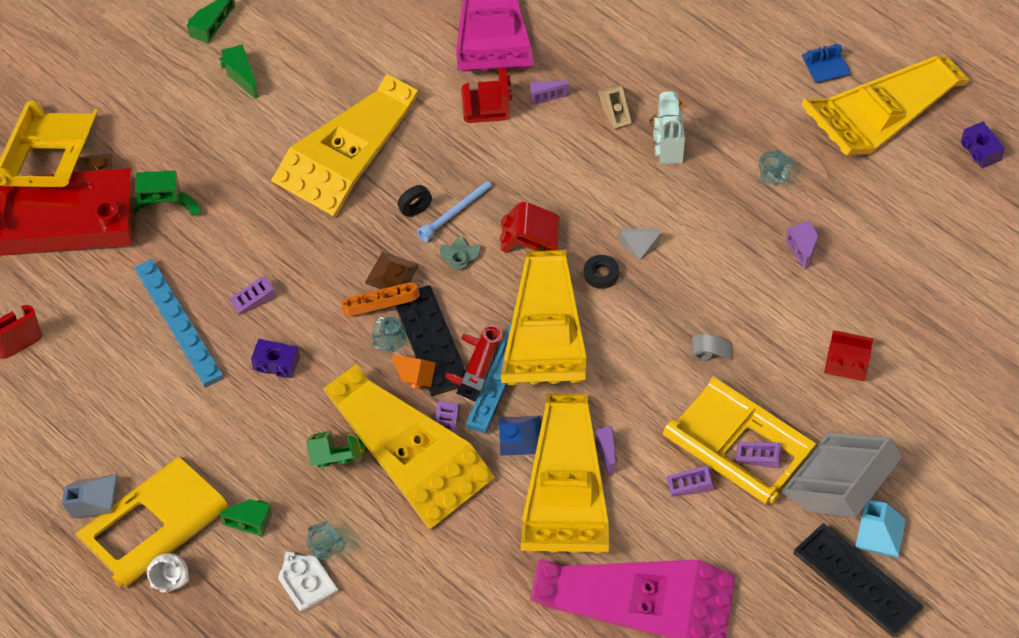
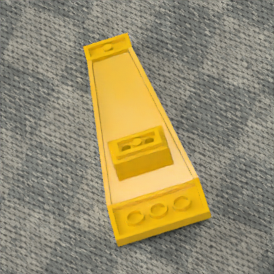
(879, 109)
(327, 171)
(545, 325)
(431, 474)
(565, 488)

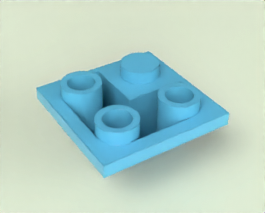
(880, 529)

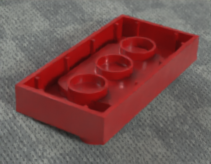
(85, 214)

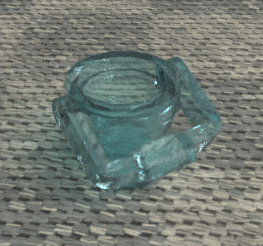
(772, 165)
(390, 333)
(322, 539)

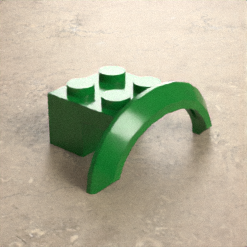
(161, 187)
(323, 450)

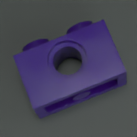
(982, 144)
(267, 351)

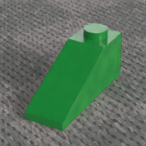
(209, 20)
(238, 68)

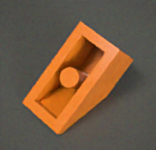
(414, 371)

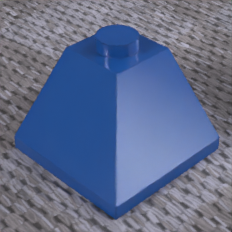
(519, 435)

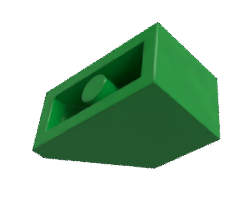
(248, 516)

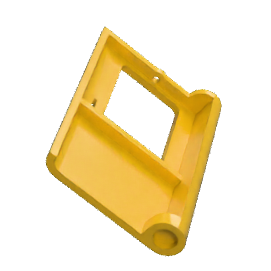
(44, 130)
(719, 420)
(177, 499)

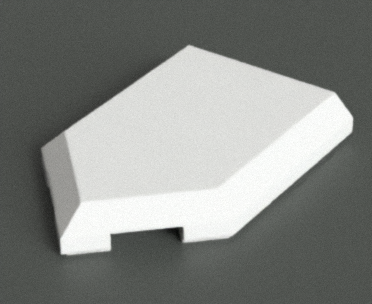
(306, 581)

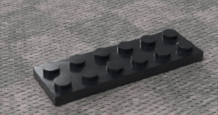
(431, 339)
(858, 580)

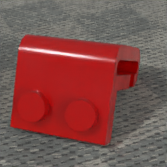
(488, 102)
(530, 227)
(20, 333)
(848, 355)

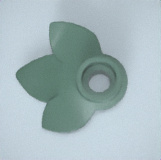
(459, 252)

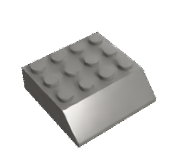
(842, 474)

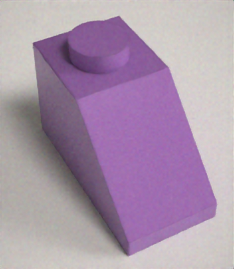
(803, 242)

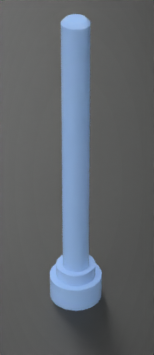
(427, 231)

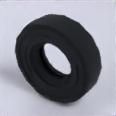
(404, 202)
(601, 261)

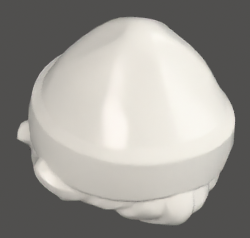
(167, 572)

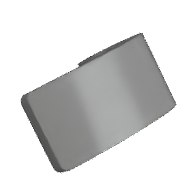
(705, 345)

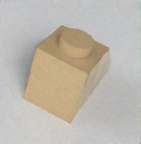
(615, 106)

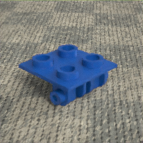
(826, 63)

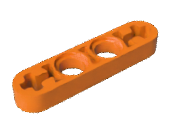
(400, 294)

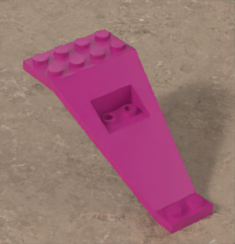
(492, 36)
(681, 601)

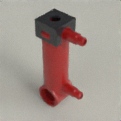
(479, 364)

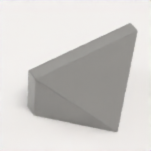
(640, 241)

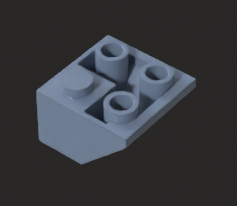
(90, 496)

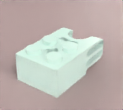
(669, 130)

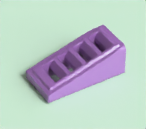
(548, 90)
(255, 287)
(447, 410)
(605, 443)
(760, 447)
(688, 475)

